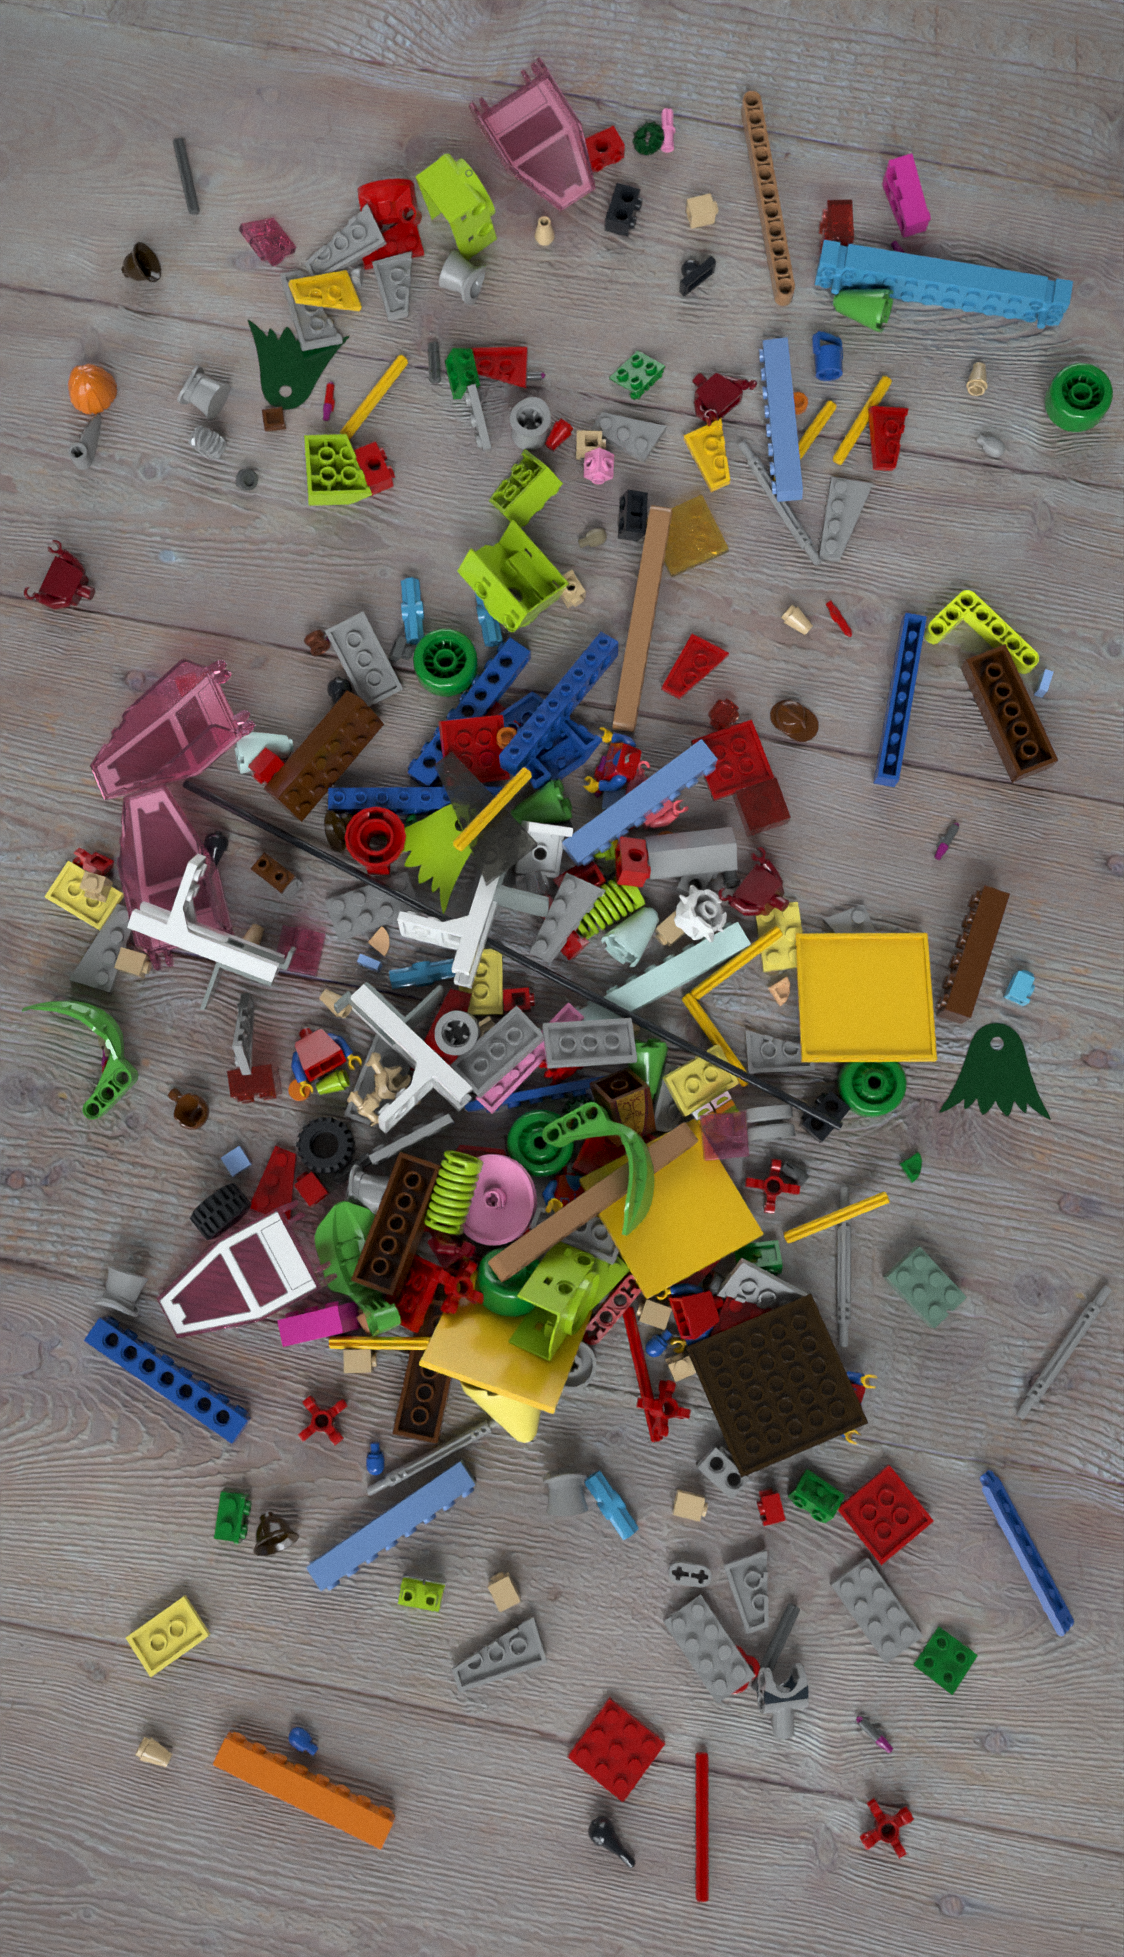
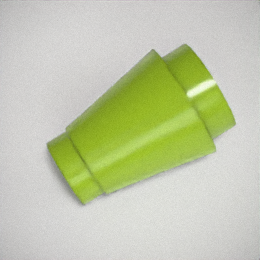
(333, 1082)

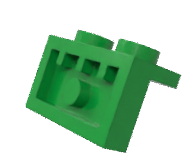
(461, 371)
(762, 1254)
(816, 1497)
(232, 1516)

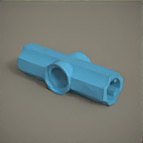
(412, 610)
(490, 627)
(421, 974)
(611, 1505)

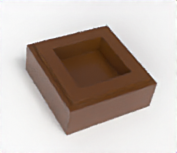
(273, 419)

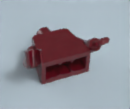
(718, 395)
(64, 582)
(759, 891)
(451, 1251)

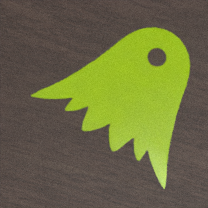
(433, 849)

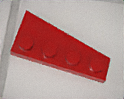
(454, 1001)

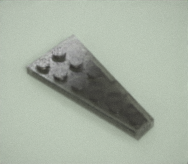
(502, 839)

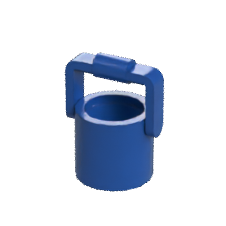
(827, 357)

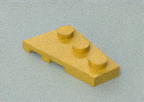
(326, 290)
(709, 454)

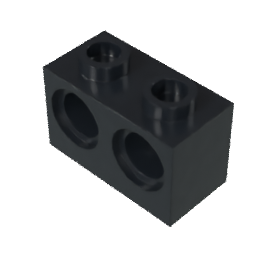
(620, 209)
(632, 515)
(841, 1110)

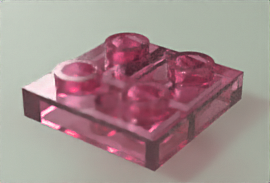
(268, 240)
(308, 949)
(724, 1135)

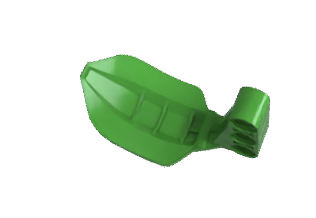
(109, 1030)
(641, 1169)
(340, 1242)

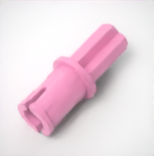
(669, 130)

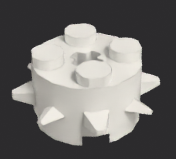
(700, 914)

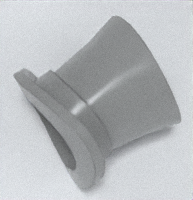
(462, 277)
(204, 393)
(530, 423)
(457, 1032)
(365, 1189)
(122, 1291)
(565, 1492)

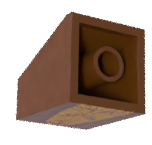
(626, 1101)

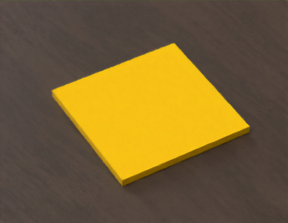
(865, 997)
(690, 1222)
(477, 1351)

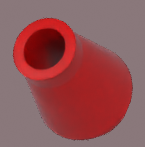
(560, 432)

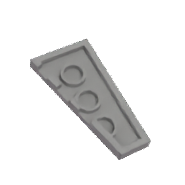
(349, 245)
(310, 321)
(842, 512)
(568, 908)
(98, 963)
(589, 1238)
(758, 1286)
(505, 1656)

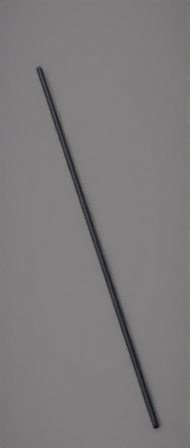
(760, 1084)

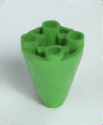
(545, 805)
(650, 1061)

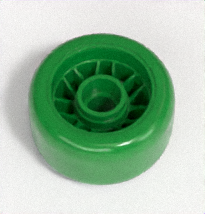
(1078, 397)
(441, 647)
(864, 1100)
(521, 1146)
(502, 1296)

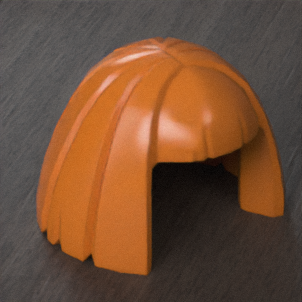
(91, 388)

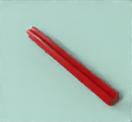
(639, 1365)
(702, 1827)

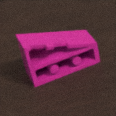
(906, 195)
(318, 1323)

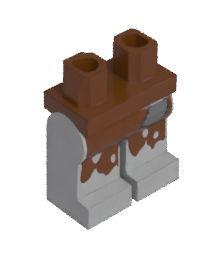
(277, 876)

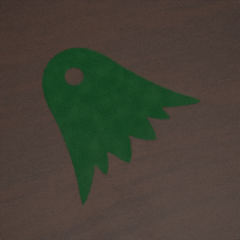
(286, 364)
(996, 1074)

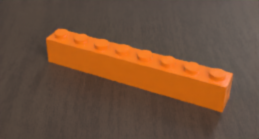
(304, 1790)

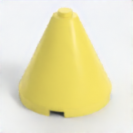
(515, 1417)

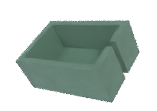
(924, 1287)

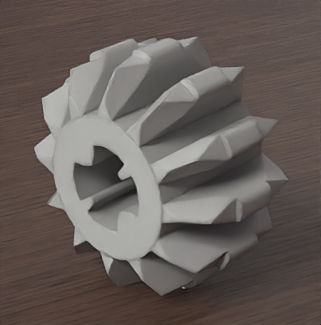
(207, 442)

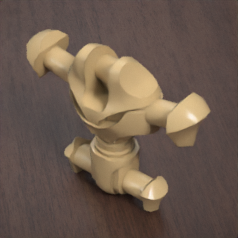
(387, 1083)

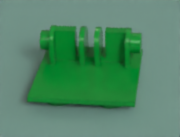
(638, 374)
(945, 1660)

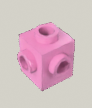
(598, 465)

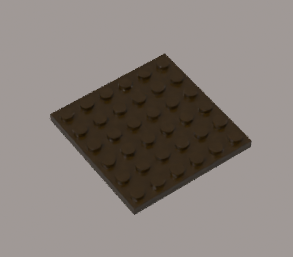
(776, 1385)

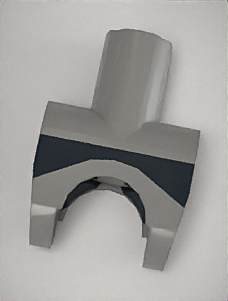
(782, 1698)

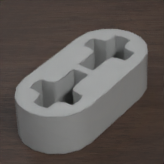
(688, 1579)

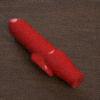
(839, 619)

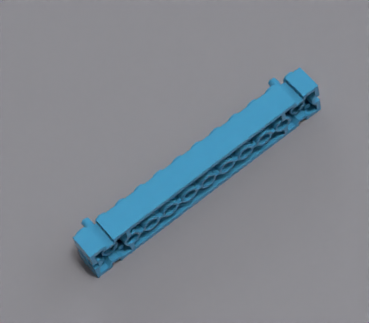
(944, 283)

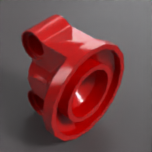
(390, 201)
(364, 827)

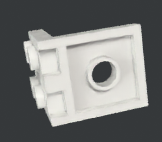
(550, 839)

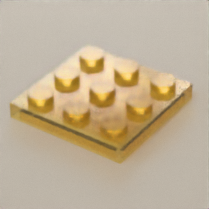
(692, 537)

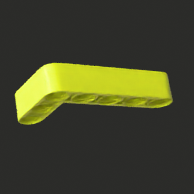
(983, 628)

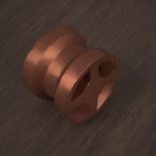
(317, 643)

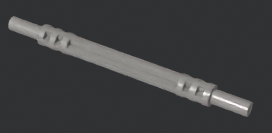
(782, 507)
(844, 1272)
(1063, 1352)
(433, 1456)

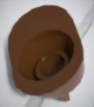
(794, 720)

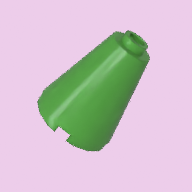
(865, 306)

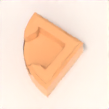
(380, 941)
(780, 991)

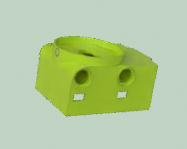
(456, 191)
(509, 566)
(560, 1302)

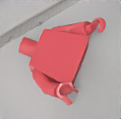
(663, 817)

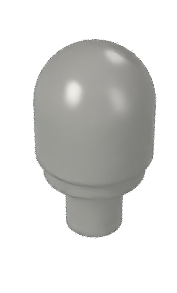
(992, 446)

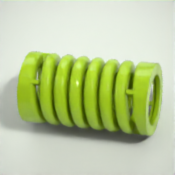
(612, 891)
(449, 1199)

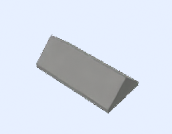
(692, 853)

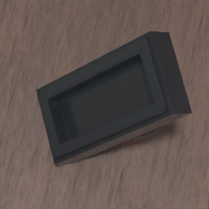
(695, 274)

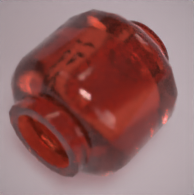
(723, 714)

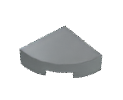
(357, 276)

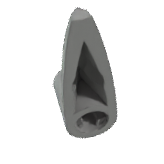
(87, 444)

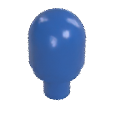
(658, 1343)
(375, 1459)
(302, 1740)

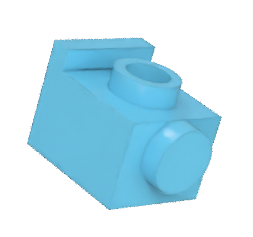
(1020, 987)

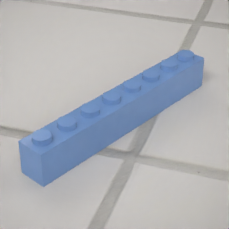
(782, 420)
(639, 803)
(391, 1525)

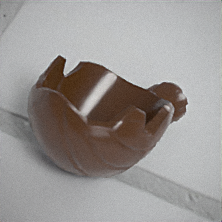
(190, 1109)

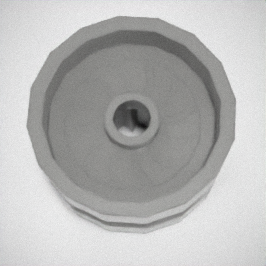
(769, 1123)
(584, 1370)

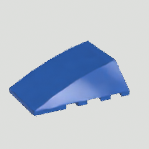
(564, 751)

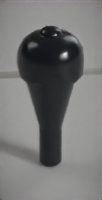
(337, 688)
(216, 844)
(603, 1834)

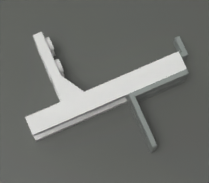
(184, 931)
(472, 931)
(397, 1032)

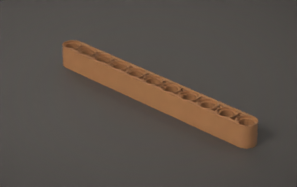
(767, 207)
(642, 618)
(586, 1206)

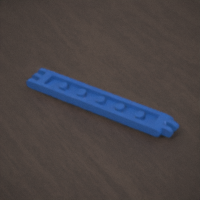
(536, 1095)
(1026, 1553)

